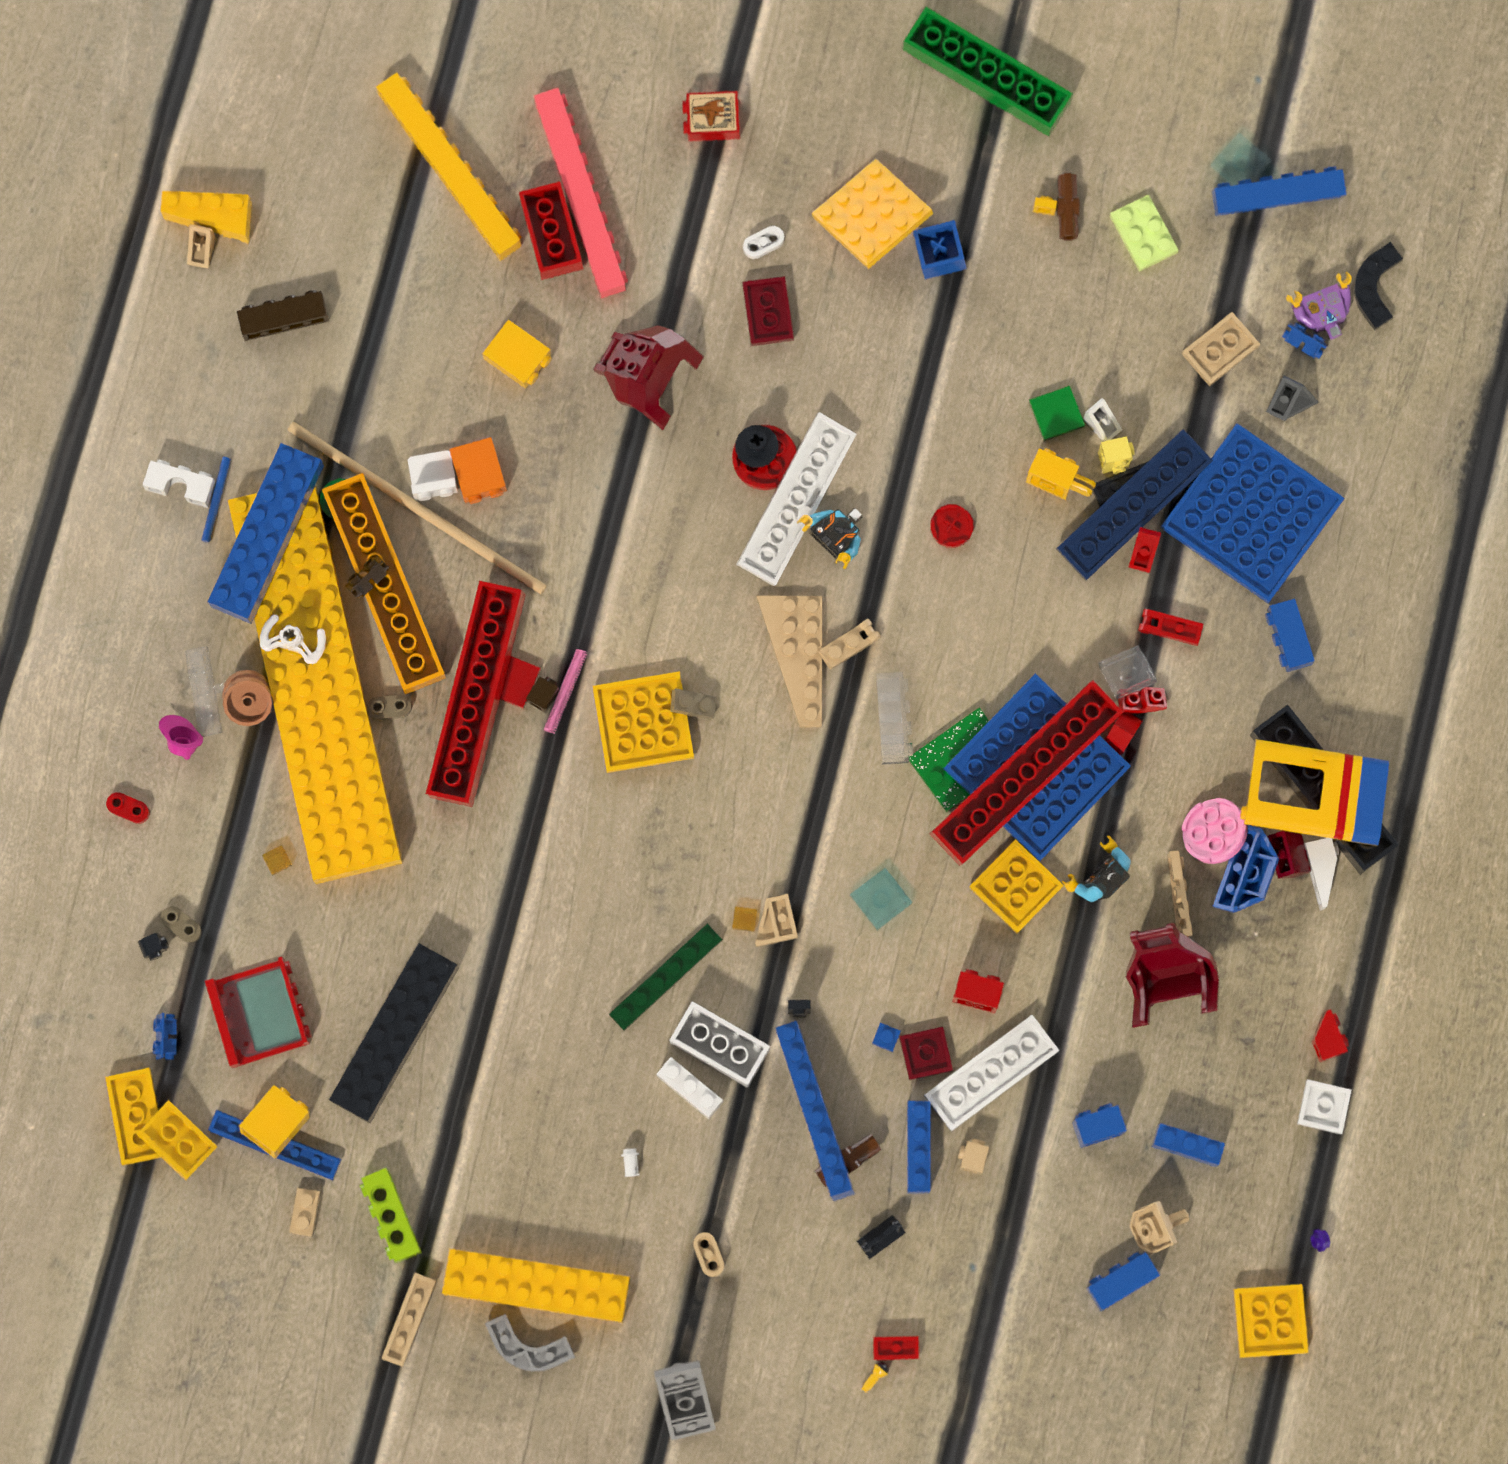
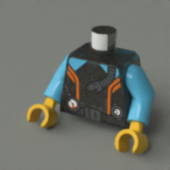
(835, 532)
(1105, 878)

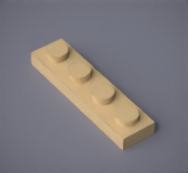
(409, 1319)

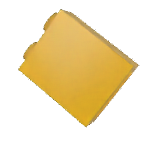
(517, 354)
(275, 1121)

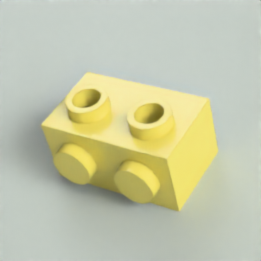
(1115, 455)

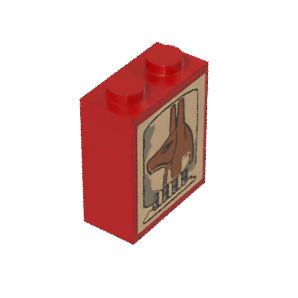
(711, 116)

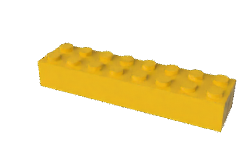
(536, 1285)

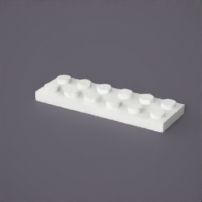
(991, 1073)

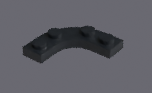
(1366, 285)

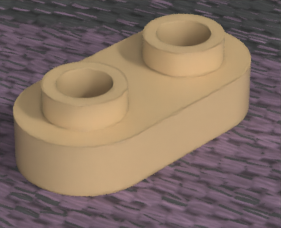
(708, 1255)

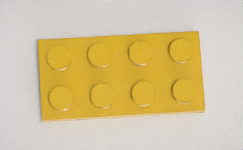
(132, 1106)

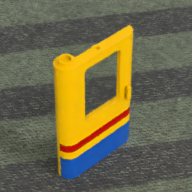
(1349, 798)

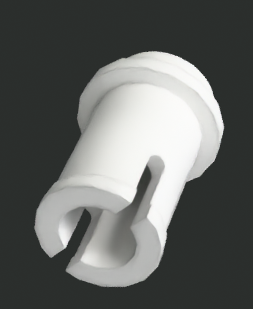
(630, 1162)

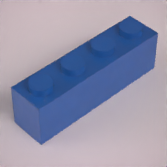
(918, 1147)

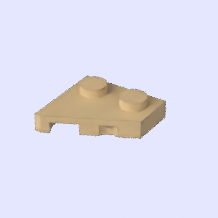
(776, 922)

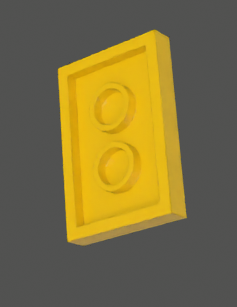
(177, 1140)

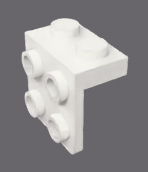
(432, 475)

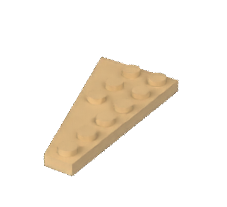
(796, 638)

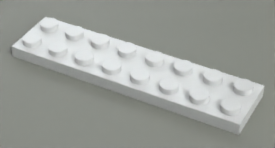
(796, 496)

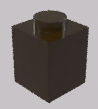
(543, 694)

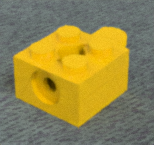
(1057, 475)

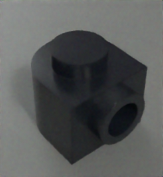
(153, 946)

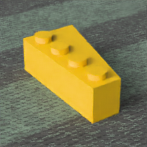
(222, 212)

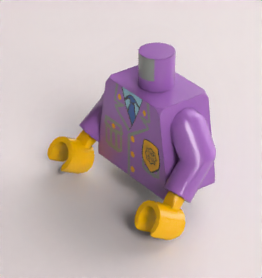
(1324, 308)

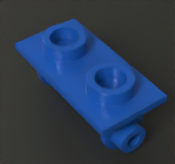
(1312, 343)
(163, 1028)

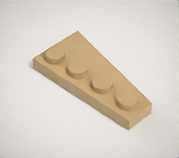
(1179, 890)

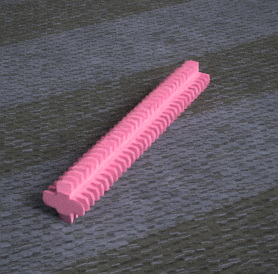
(565, 690)

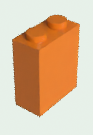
(478, 470)

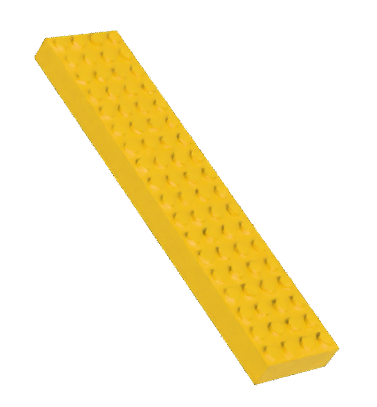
(323, 709)

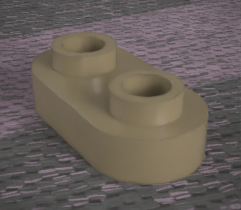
(389, 708)
(180, 924)

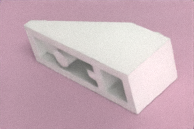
(1322, 863)

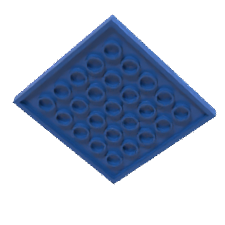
(1252, 513)
(1066, 796)

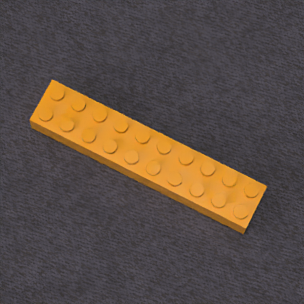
(391, 597)

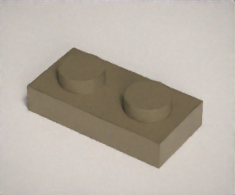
(693, 704)

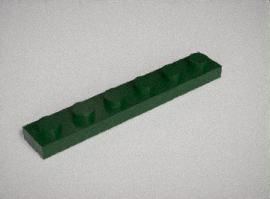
(665, 977)

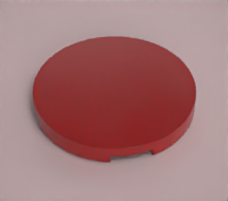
(772, 474)

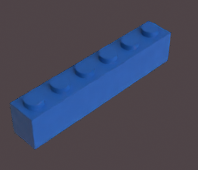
(1278, 192)

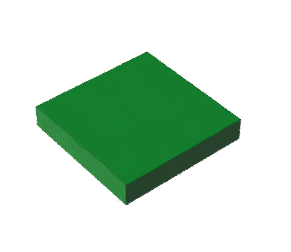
(1056, 413)

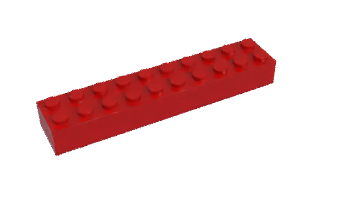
(475, 694)
(1026, 773)

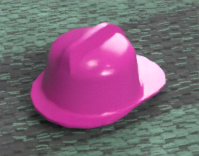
(180, 735)

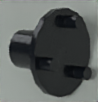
(756, 446)

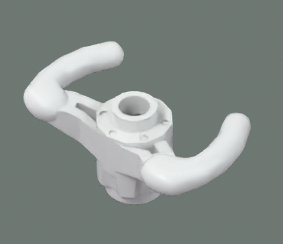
(294, 645)

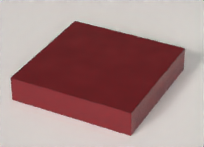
(926, 1053)

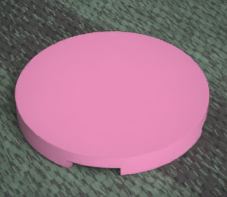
(1214, 831)

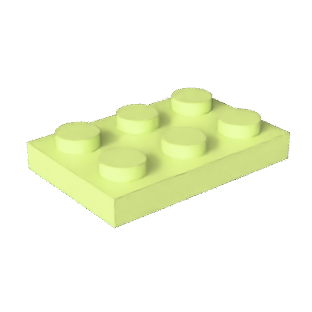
(1144, 233)

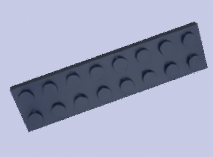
(1134, 504)

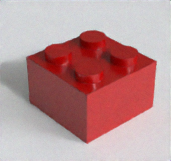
(978, 991)

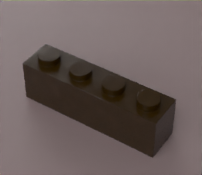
(282, 315)

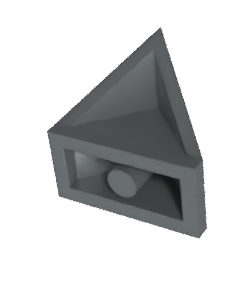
(1290, 399)

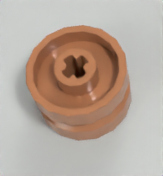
(247, 697)

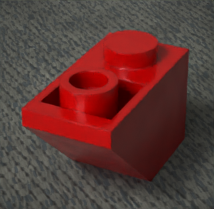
(1328, 1039)

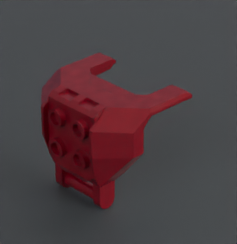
(641, 366)
(1168, 968)

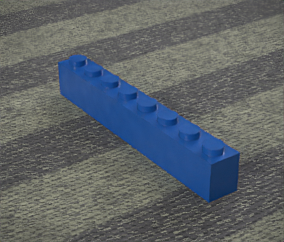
(815, 1111)

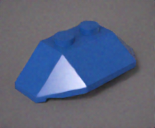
(1248, 873)

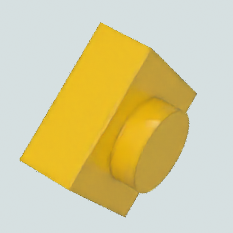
(1045, 205)

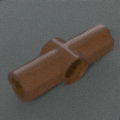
(1068, 206)
(855, 1155)

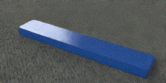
(293, 1153)

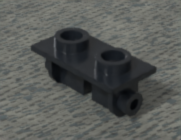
(881, 1236)

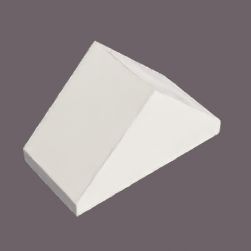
(1102, 421)

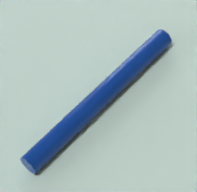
(217, 494)

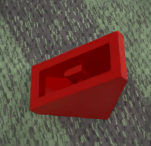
(1123, 732)

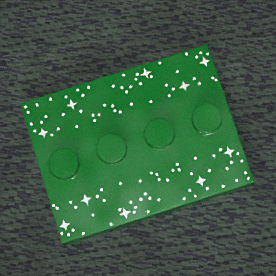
(939, 752)

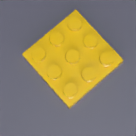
(1016, 886)
(1270, 1321)

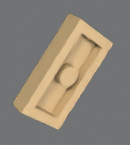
(304, 1212)

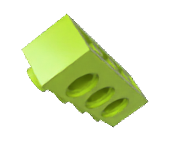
(409, 1246)

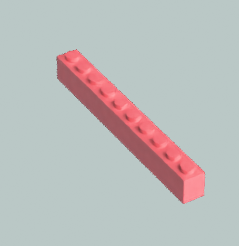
(580, 193)

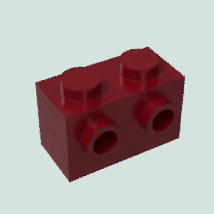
(1291, 853)

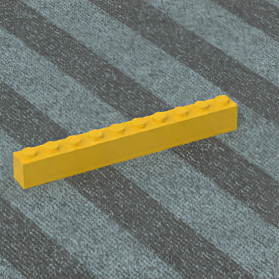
(448, 166)

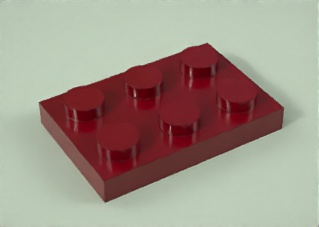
(768, 311)

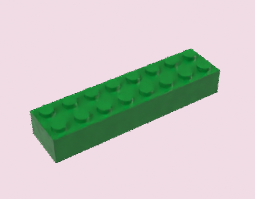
(987, 71)

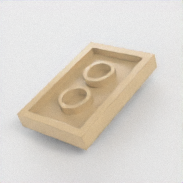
(1220, 349)

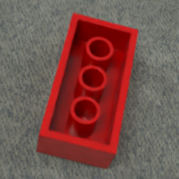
(550, 230)

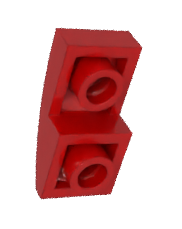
(1144, 701)

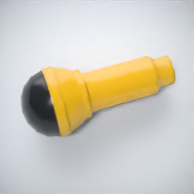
(880, 1370)

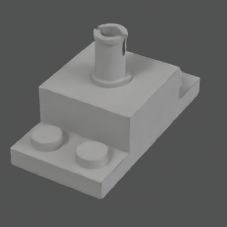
(684, 1400)

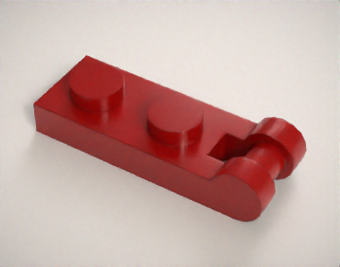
(1171, 627)

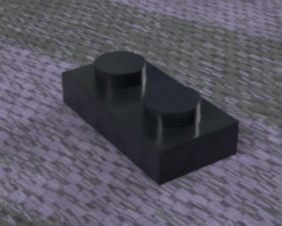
(799, 1008)

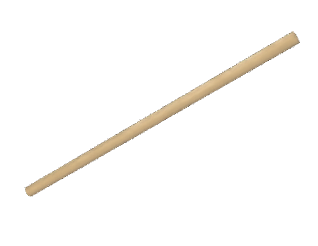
(417, 508)

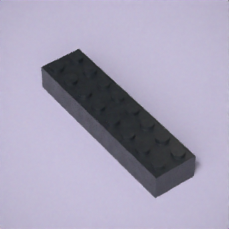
(1308, 782)
(394, 1033)

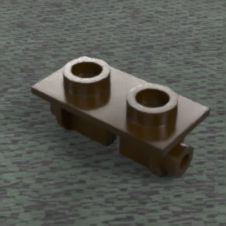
(360, 581)

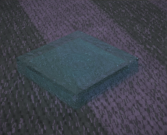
(1240, 161)
(881, 899)

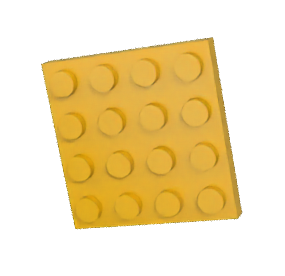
(872, 213)
(638, 723)

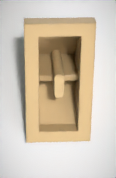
(200, 246)

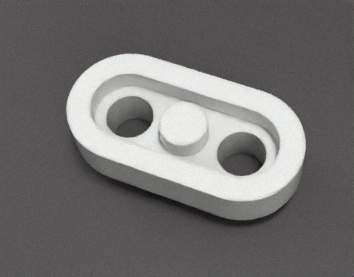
(762, 241)

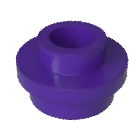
(1320, 1240)

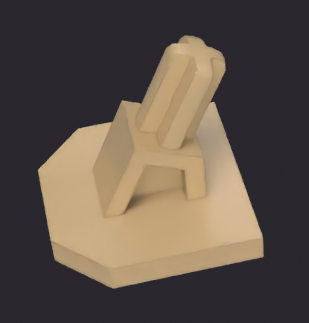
(1154, 1228)

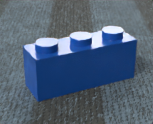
(1289, 635)
(1188, 1145)
(1122, 1280)

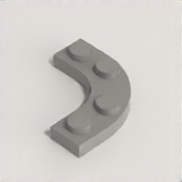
(527, 1357)

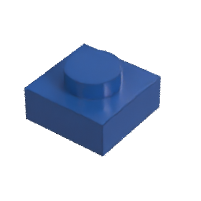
(886, 1037)

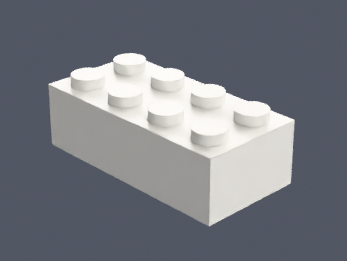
(719, 1044)

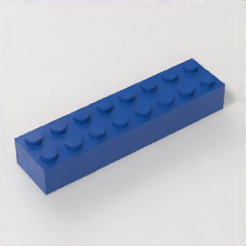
(265, 533)

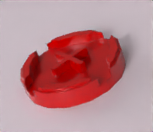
(951, 526)

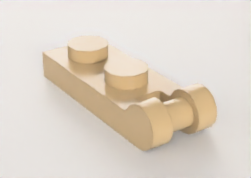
(849, 644)

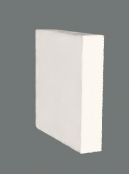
(1324, 1107)

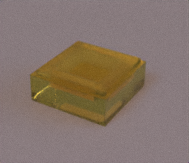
(277, 860)
(744, 919)

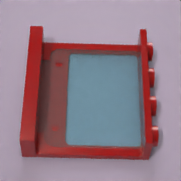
(258, 1013)

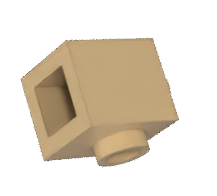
(973, 1156)

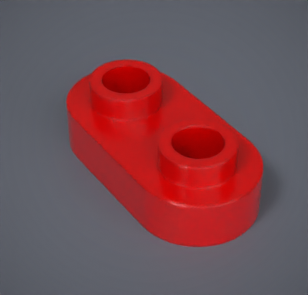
(127, 808)

